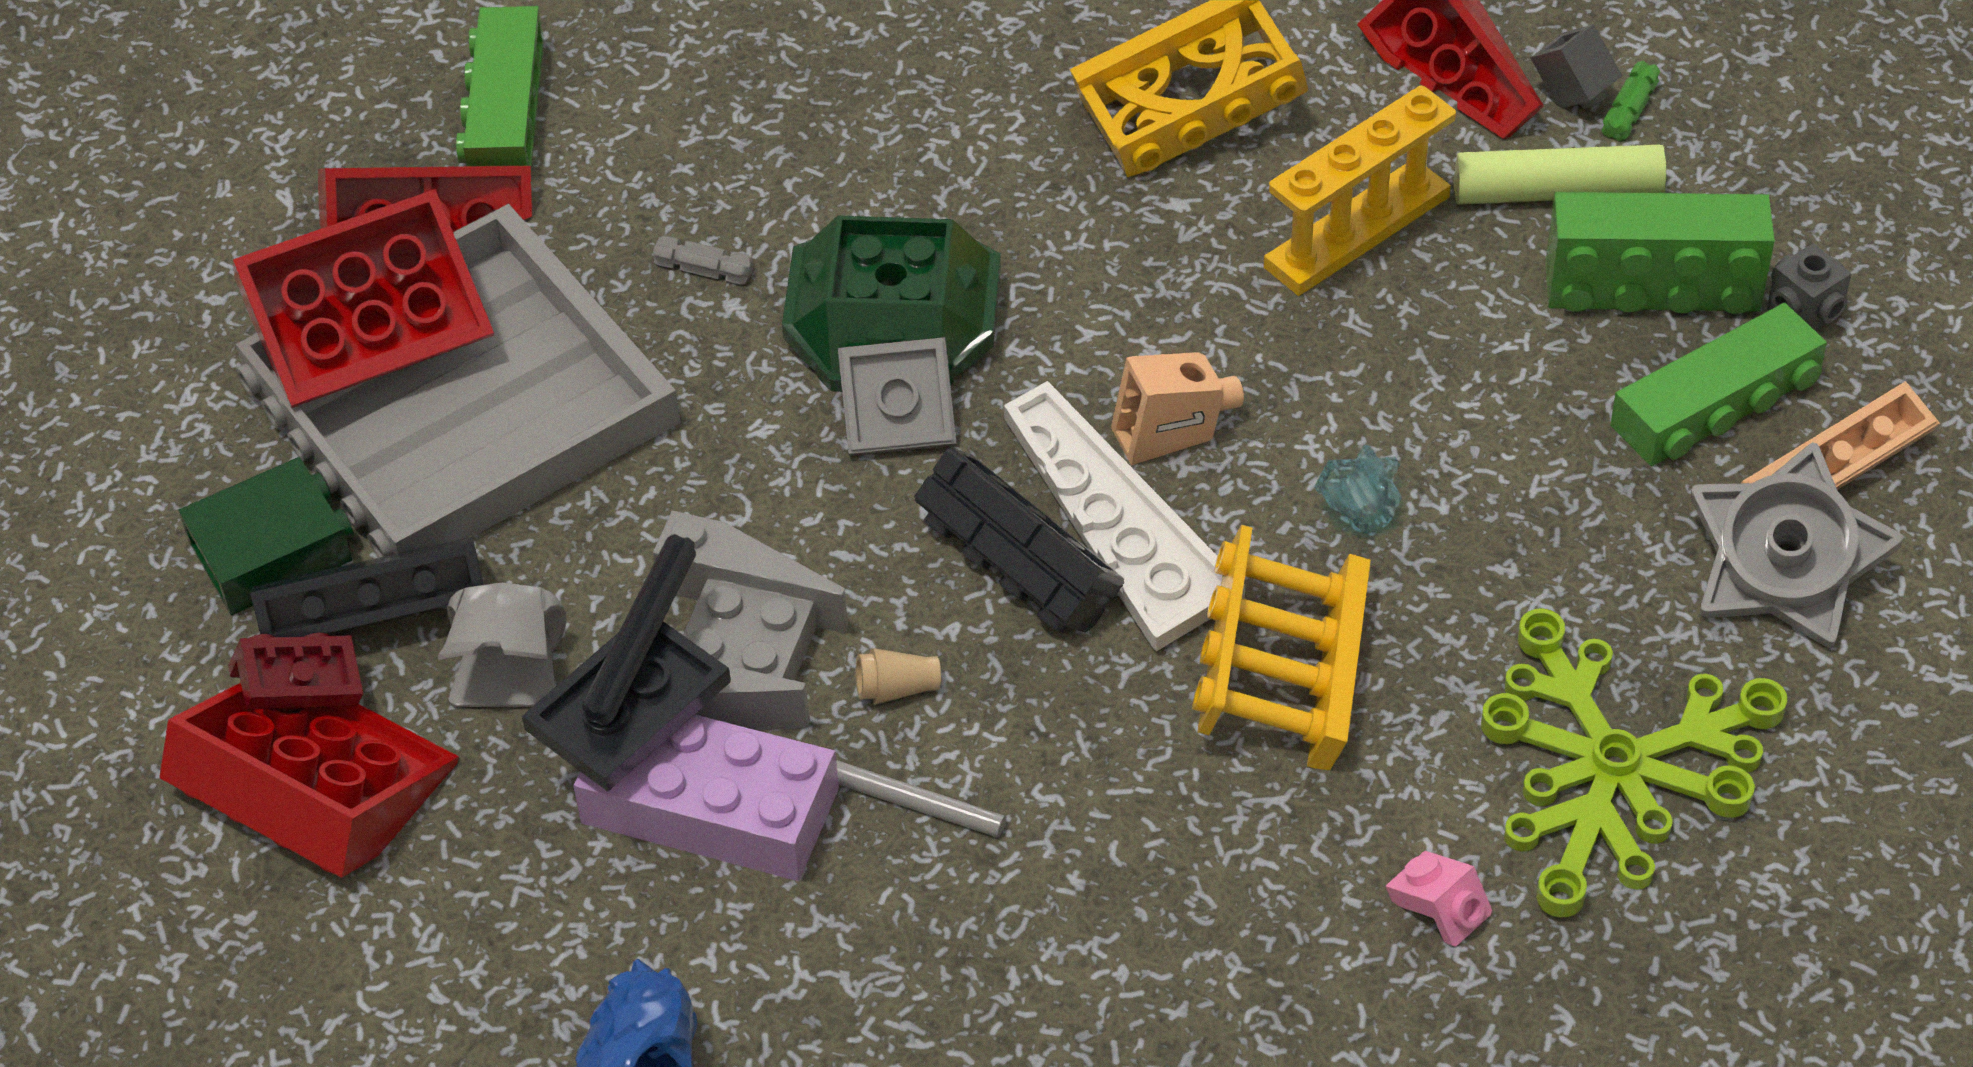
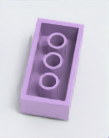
(722, 796)

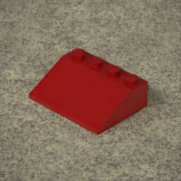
(361, 298)
(306, 777)

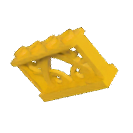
(1178, 125)

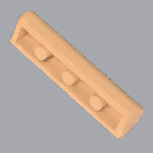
(1867, 436)

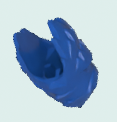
(641, 1022)

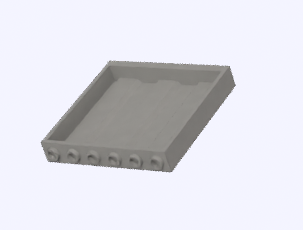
(485, 425)

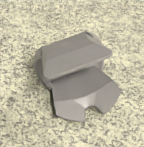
(505, 644)

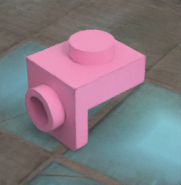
(1443, 891)

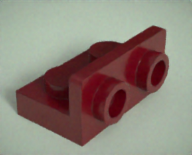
(297, 671)

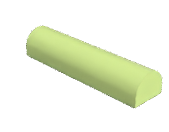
(1542, 172)

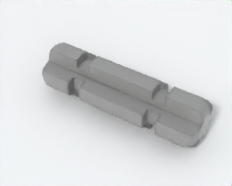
(703, 260)

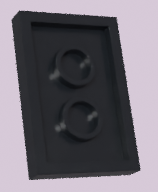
(665, 694)

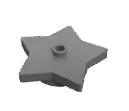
(1796, 509)

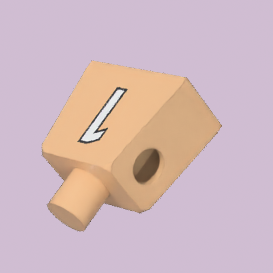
(1170, 404)

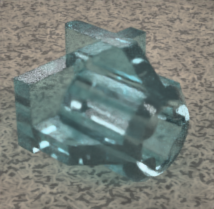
(1361, 489)

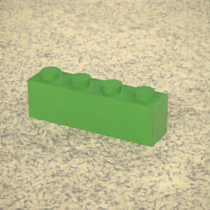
(502, 88)
(1718, 385)

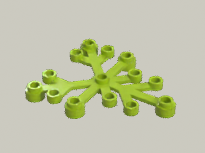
(1595, 810)

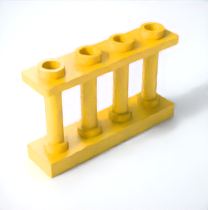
(1375, 213)
(1336, 635)

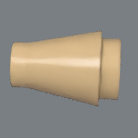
(894, 675)

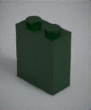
(267, 531)

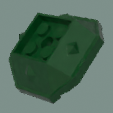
(890, 284)

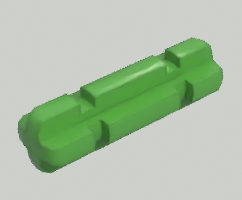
(1630, 101)

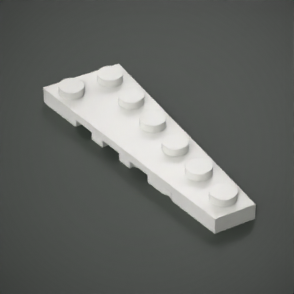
(1118, 517)

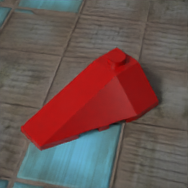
(1457, 52)
(463, 191)

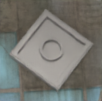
(897, 396)

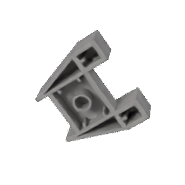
(755, 618)

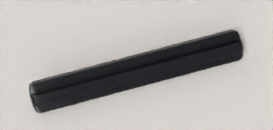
(639, 630)

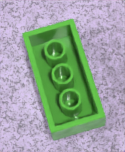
(1659, 251)

